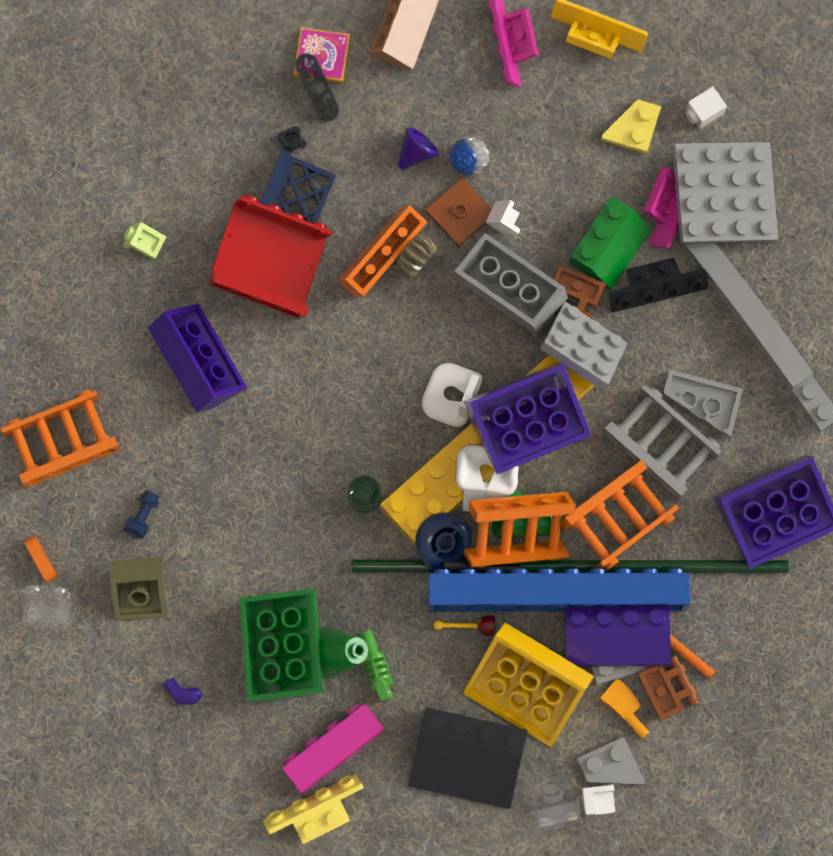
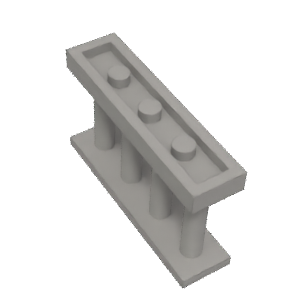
(657, 466)

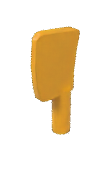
(624, 703)

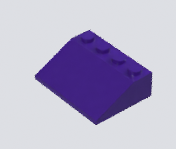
(528, 417)
(777, 511)

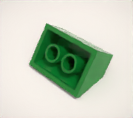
(610, 243)

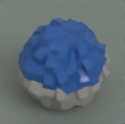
(469, 155)

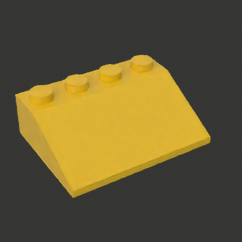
(528, 684)

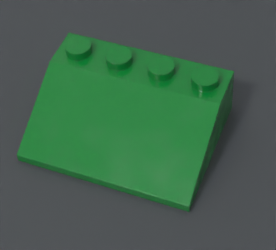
(281, 646)

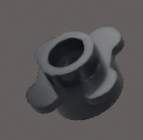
(294, 133)

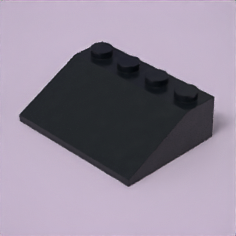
(467, 758)

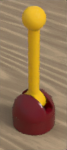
(485, 625)

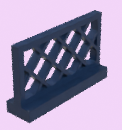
(278, 179)

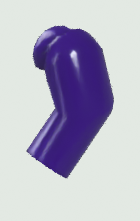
(182, 695)

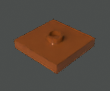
(459, 212)

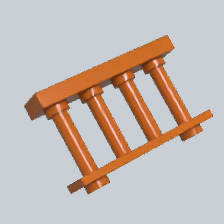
(80, 453)
(597, 507)
(515, 508)

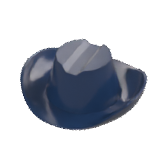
(443, 539)

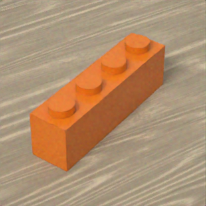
(382, 251)

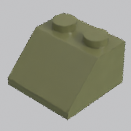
(138, 588)

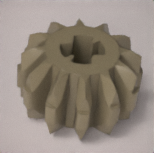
(416, 255)

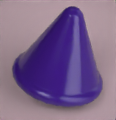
(416, 148)

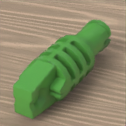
(377, 668)

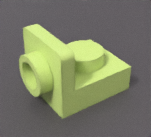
(144, 239)

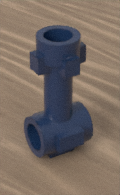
(136, 527)

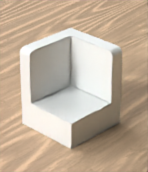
(503, 217)
(598, 800)

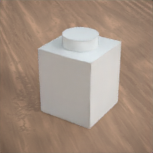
(705, 108)

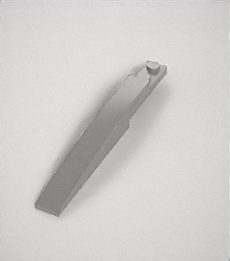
(763, 331)

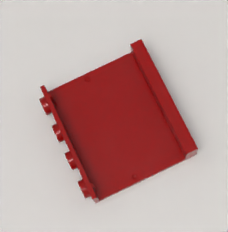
(268, 256)

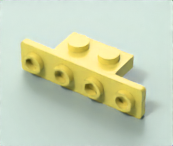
(316, 813)

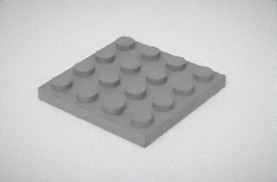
(725, 192)

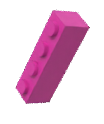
(333, 748)

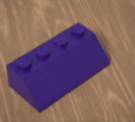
(197, 357)
(618, 636)

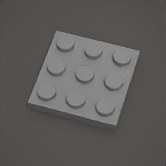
(584, 346)

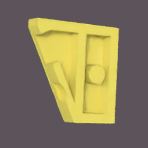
(634, 127)

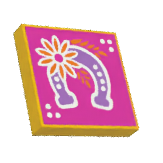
(329, 50)

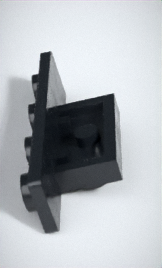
(656, 283)

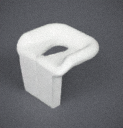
(444, 410)
(470, 480)

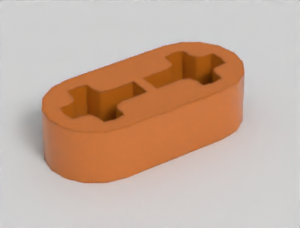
(40, 558)

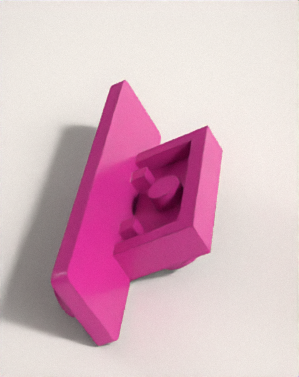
(514, 38)
(663, 209)

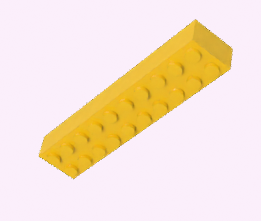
(435, 486)

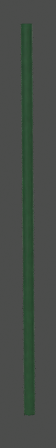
(585, 566)

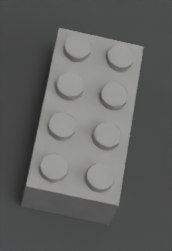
(511, 284)

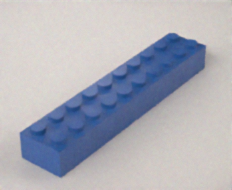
(556, 591)

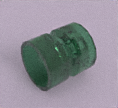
(364, 494)

